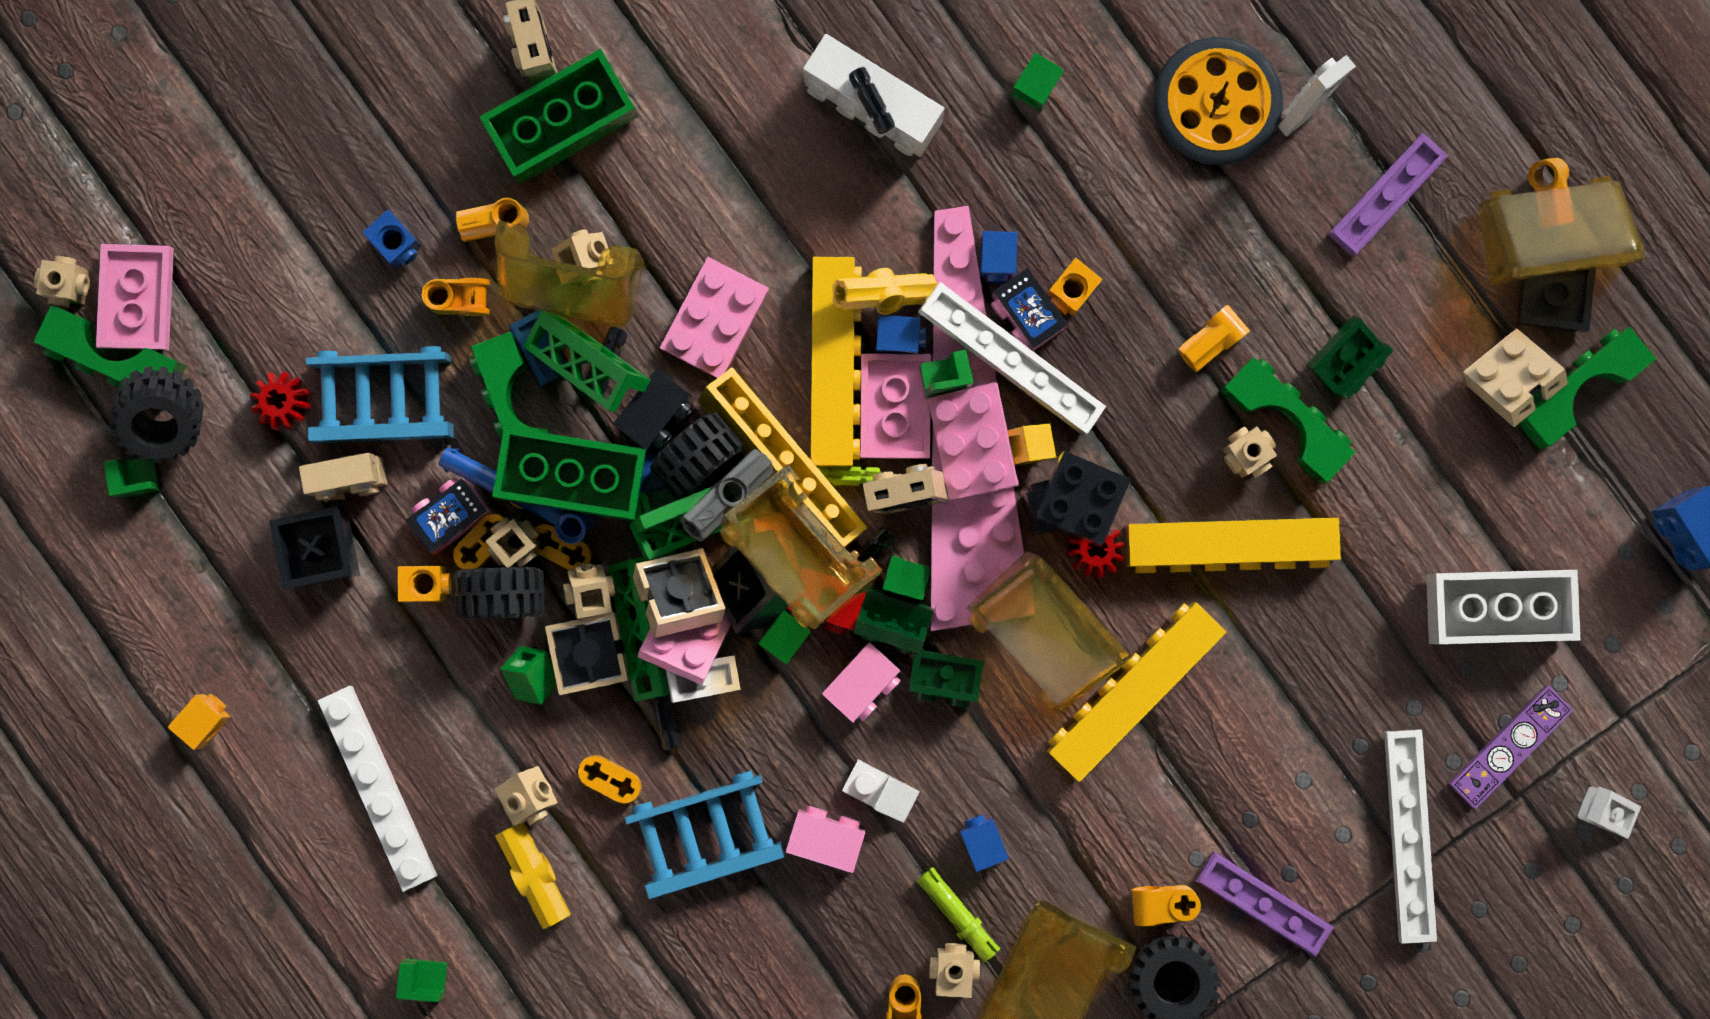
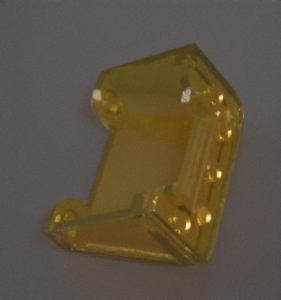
(1559, 231)
(567, 289)
(796, 551)
(1047, 631)
(1055, 967)

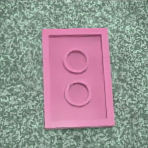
(134, 297)
(714, 318)
(894, 407)
(973, 441)
(688, 651)

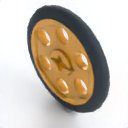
(1244, 138)

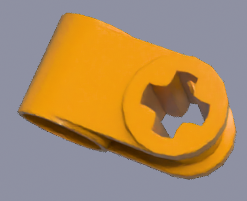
(460, 296)
(1157, 905)
(904, 1009)

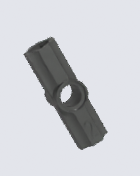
(741, 482)

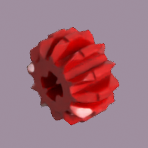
(291, 407)
(1096, 561)

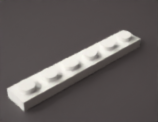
(1315, 93)
(1011, 359)
(377, 788)
(1410, 836)

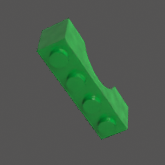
(73, 337)
(1617, 359)
(500, 365)
(1321, 449)

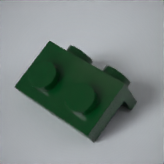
(1349, 358)
(893, 621)
(947, 677)

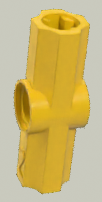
(883, 291)
(533, 875)

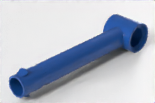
(485, 477)

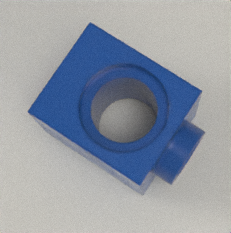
(382, 229)
(998, 256)
(899, 335)
(983, 842)

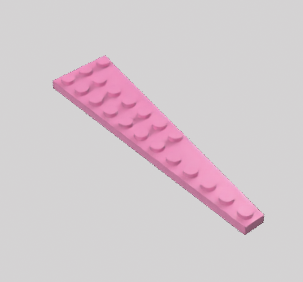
(978, 534)

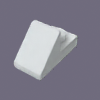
(720, 679)
(880, 791)
(1609, 811)

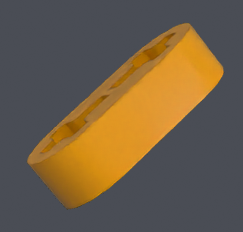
(470, 541)
(557, 555)
(605, 786)

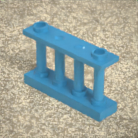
(398, 425)
(730, 858)

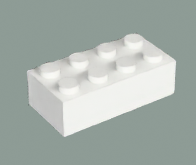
(914, 114)
(1503, 607)

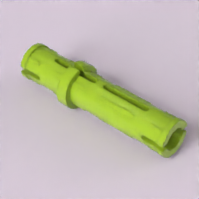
(958, 915)

